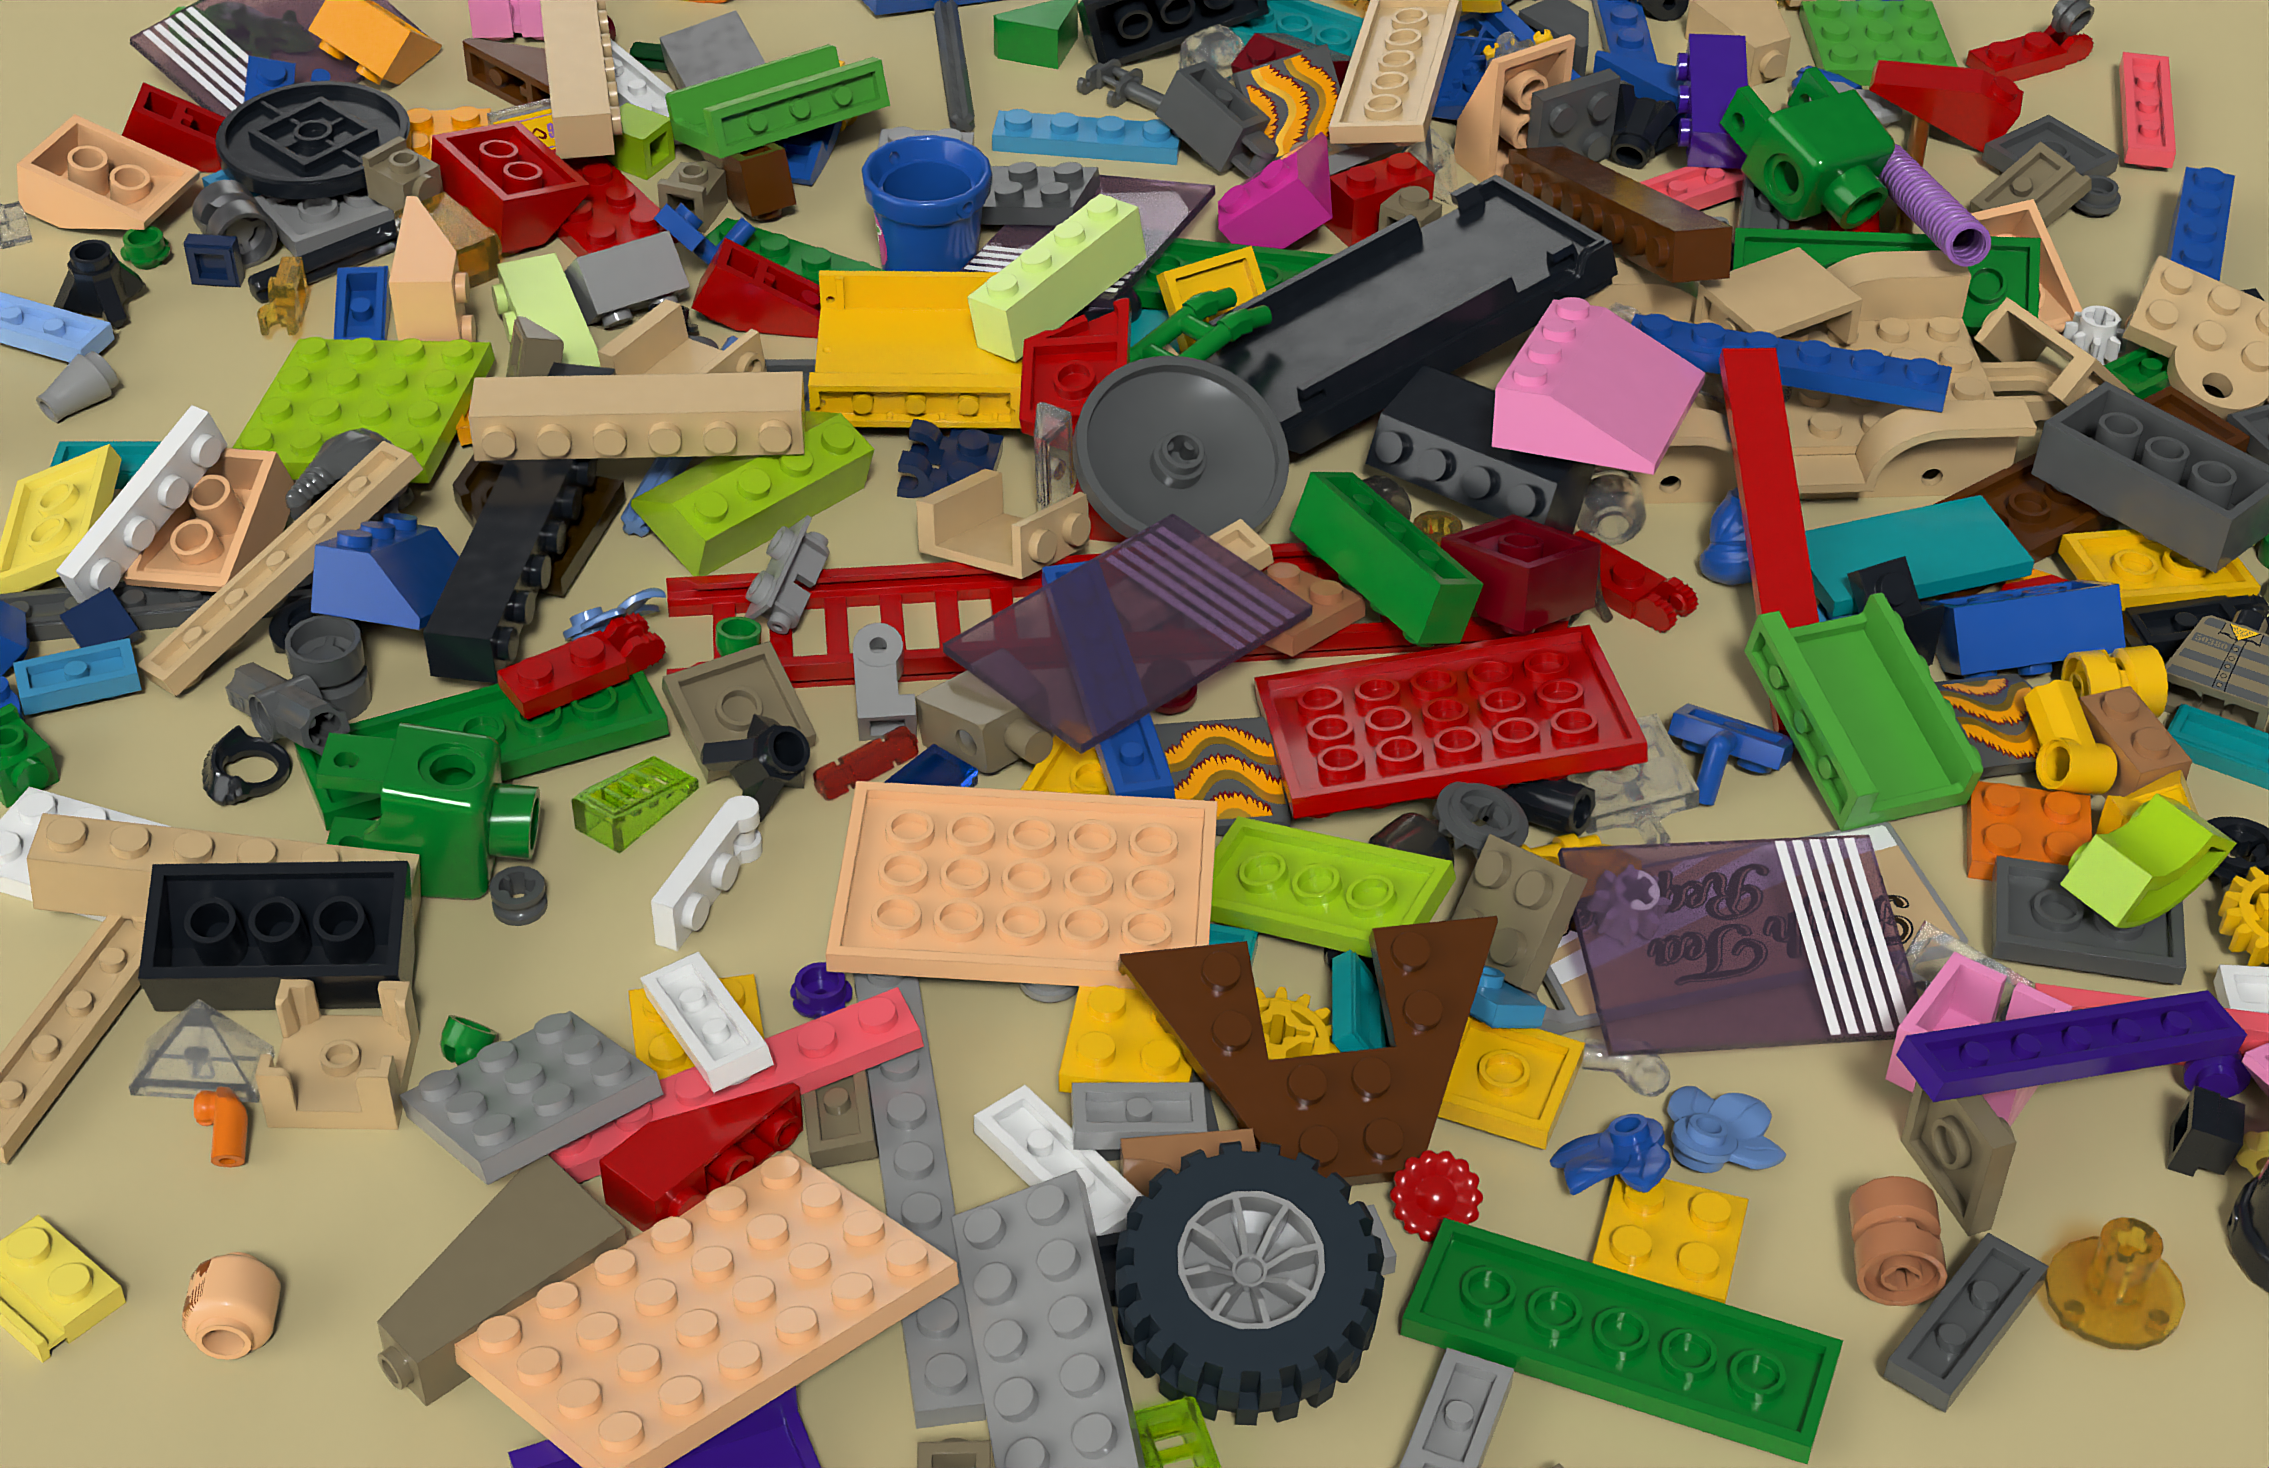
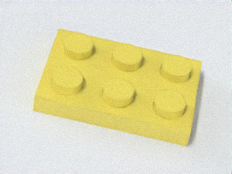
(52, 516)

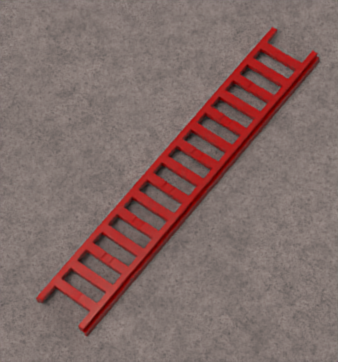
(954, 582)

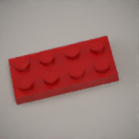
(610, 213)

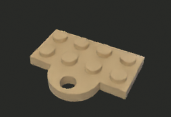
(2207, 334)

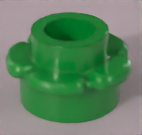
(145, 247)

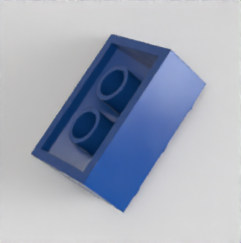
(383, 572)
(2028, 627)

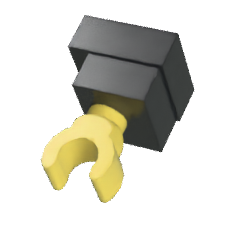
(2212, 1134)

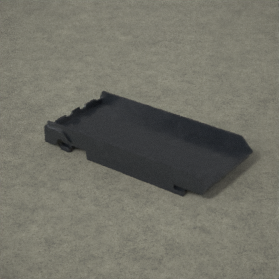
(1408, 299)

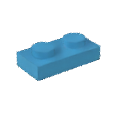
(76, 676)

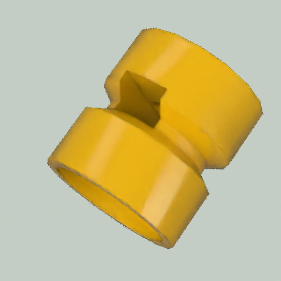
(2128, 666)

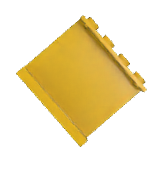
(908, 351)

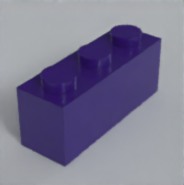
(1711, 75)

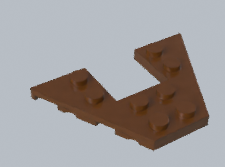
(1349, 1108)

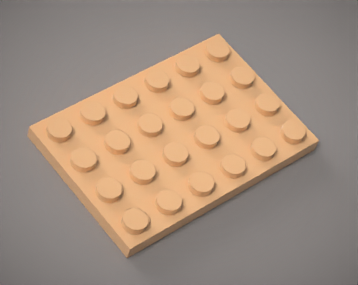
(1018, 883)
(705, 1317)

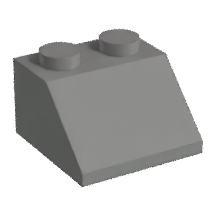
(627, 279)

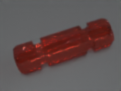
(865, 763)

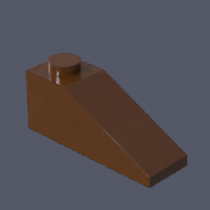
(507, 70)
(757, 180)

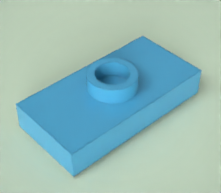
(1504, 1005)

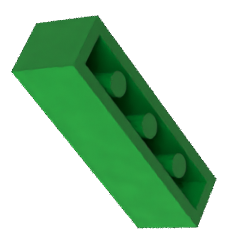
(1386, 558)

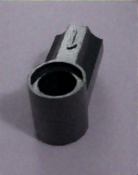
(1554, 804)

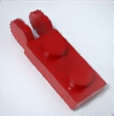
(2031, 54)
(1640, 591)
(581, 666)

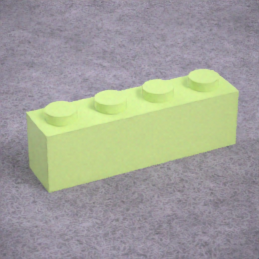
(1057, 276)
(542, 293)

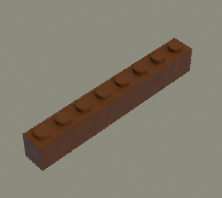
(1638, 220)

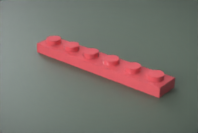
(805, 1055)

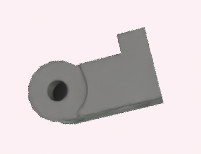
(877, 669)

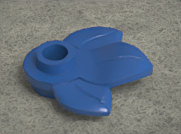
(1626, 1148)

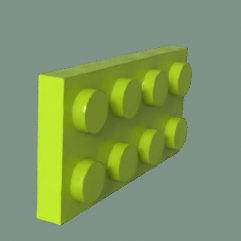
(1321, 885)

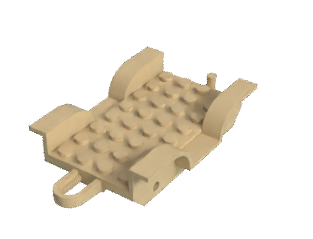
(1852, 443)

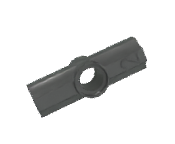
(285, 707)

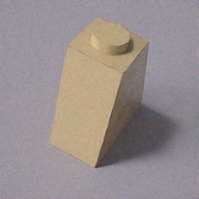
(1756, 20)

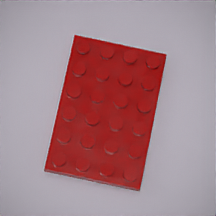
(1447, 716)

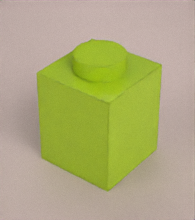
(644, 143)

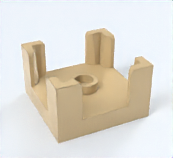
(339, 1066)

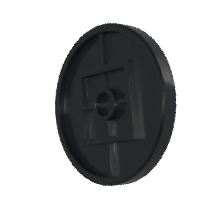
(308, 138)

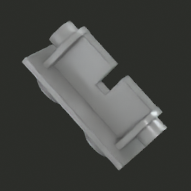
(794, 557)

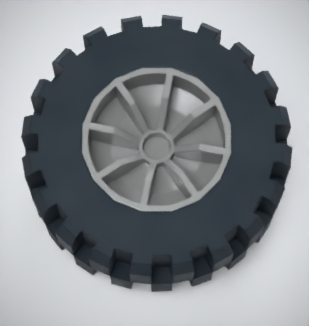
(1248, 1282)

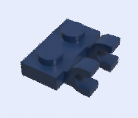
(958, 456)

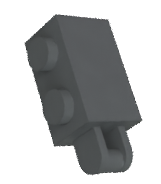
(1217, 120)

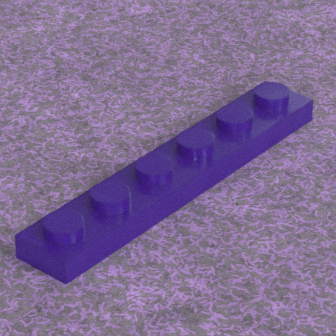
(2069, 1045)

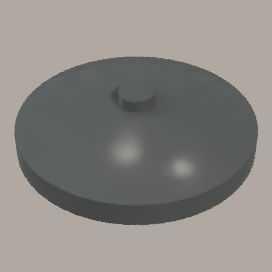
(1181, 443)

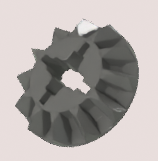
(1465, 803)

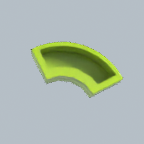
(2146, 863)

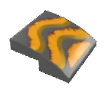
(1295, 93)
(1995, 721)
(1227, 764)

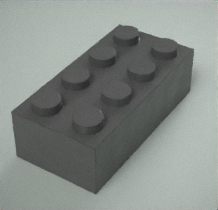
(2156, 475)

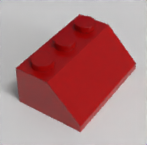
(509, 181)

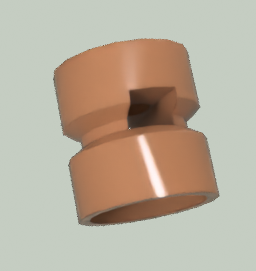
(1897, 1241)

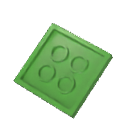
(1856, 34)

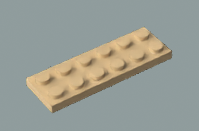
(1395, 72)

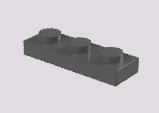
(1965, 1322)

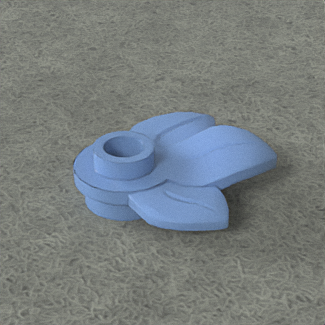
(595, 620)
(1721, 1131)

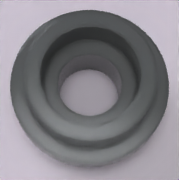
(2071, 16)
(2101, 199)

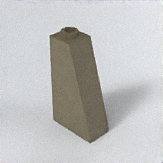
(523, 1240)

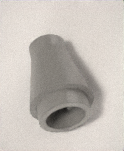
(79, 385)

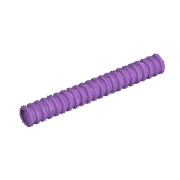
(1935, 210)

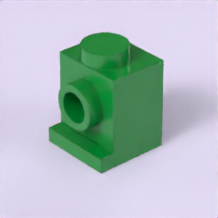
(23, 758)

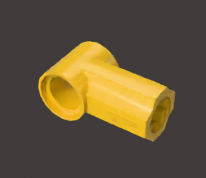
(2068, 752)

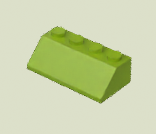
(742, 501)

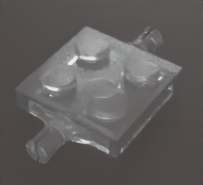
(1644, 791)

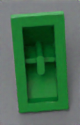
(1037, 33)

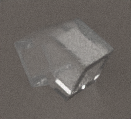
(13, 226)

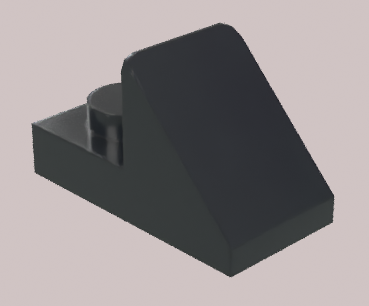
(1896, 583)

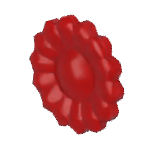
(1434, 1190)

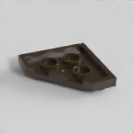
(597, 510)

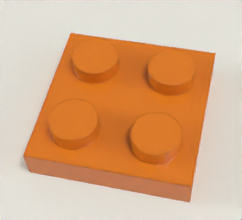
(2024, 826)

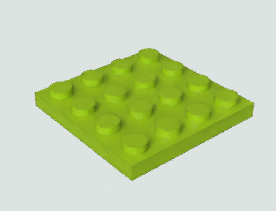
(392, 387)

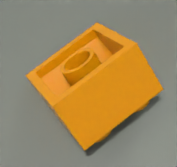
(373, 38)

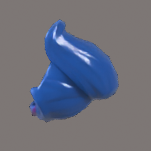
(1727, 555)

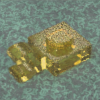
(287, 297)

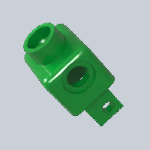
(1815, 152)
(436, 801)

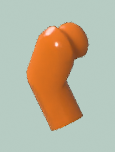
(229, 1124)

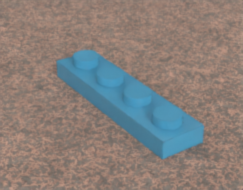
(1085, 137)

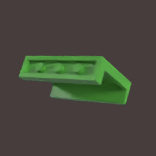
(775, 101)
(1865, 715)

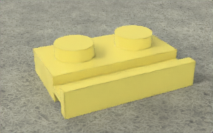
(51, 1288)

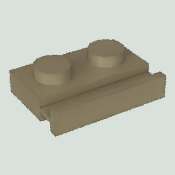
(2036, 176)

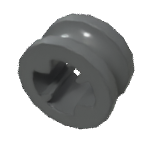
(518, 881)

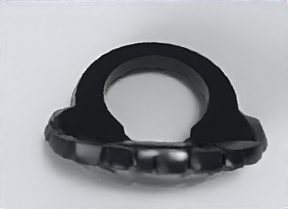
(236, 744)

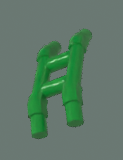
(1208, 338)

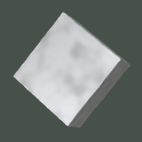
(709, 50)

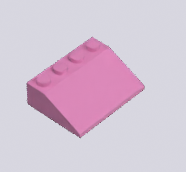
(1593, 391)

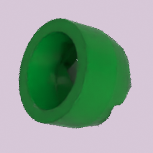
(736, 634)
(464, 1039)

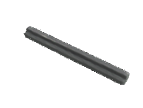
(954, 66)

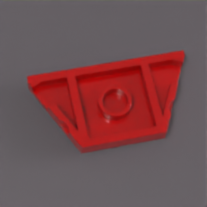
(1071, 361)

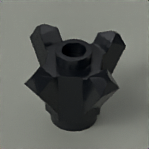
(1641, 127)
(97, 283)
(763, 762)

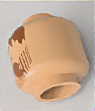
(231, 1305)

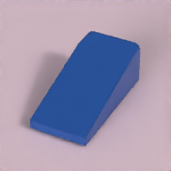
(362, 303)

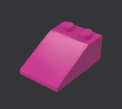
(1281, 199)

